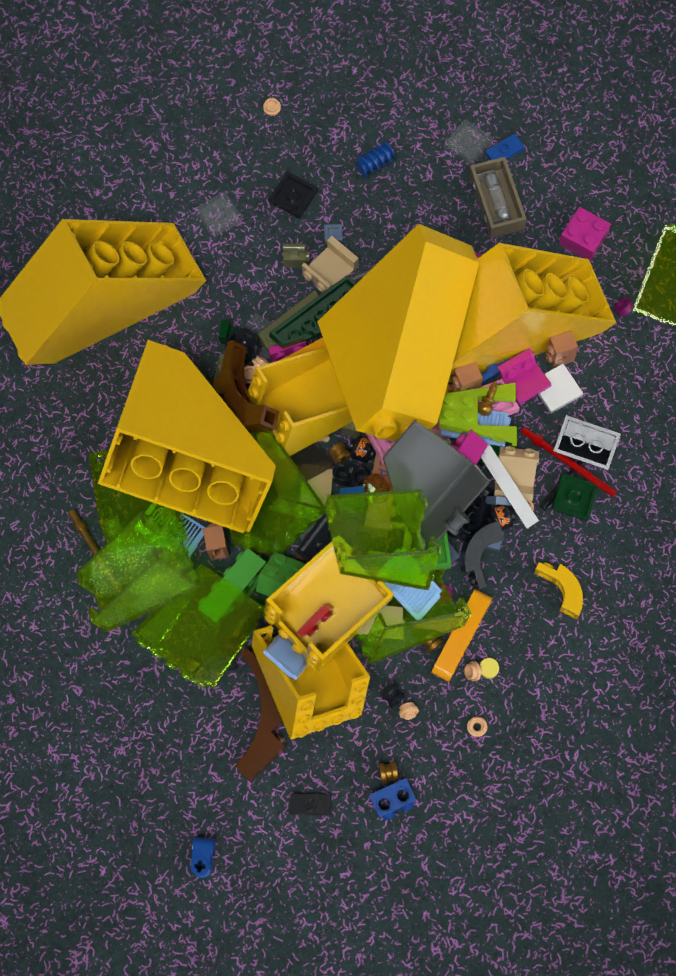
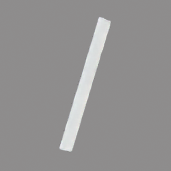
(509, 487)

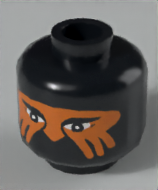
(362, 449)
(502, 514)

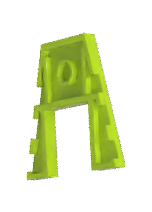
(460, 413)

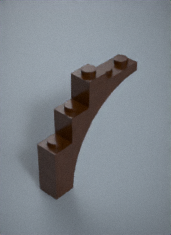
(233, 391)
(265, 745)

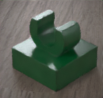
(225, 330)

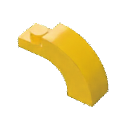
(568, 586)

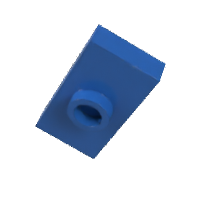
(505, 148)

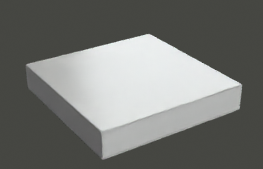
(563, 389)

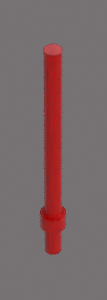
(538, 441)

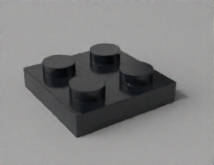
(293, 195)

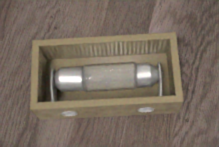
(497, 197)

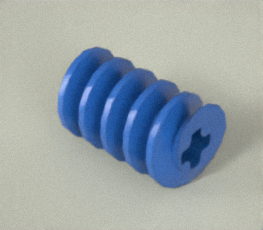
(375, 158)

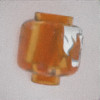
(375, 483)

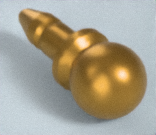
(485, 407)

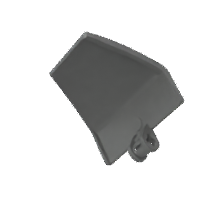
(442, 472)

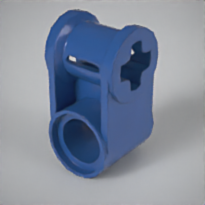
(202, 852)

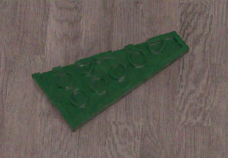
(304, 324)

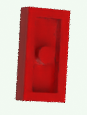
(321, 615)

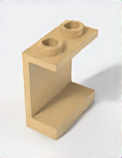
(330, 265)
(521, 467)

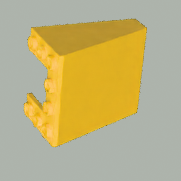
(305, 395)
(318, 583)
(316, 697)

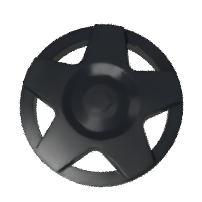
(248, 342)

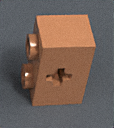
(561, 349)
(466, 378)
(216, 542)

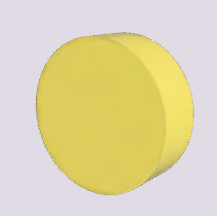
(489, 668)

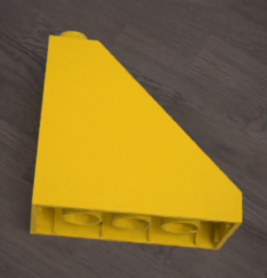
(94, 283)
(524, 300)
(401, 332)
(186, 446)

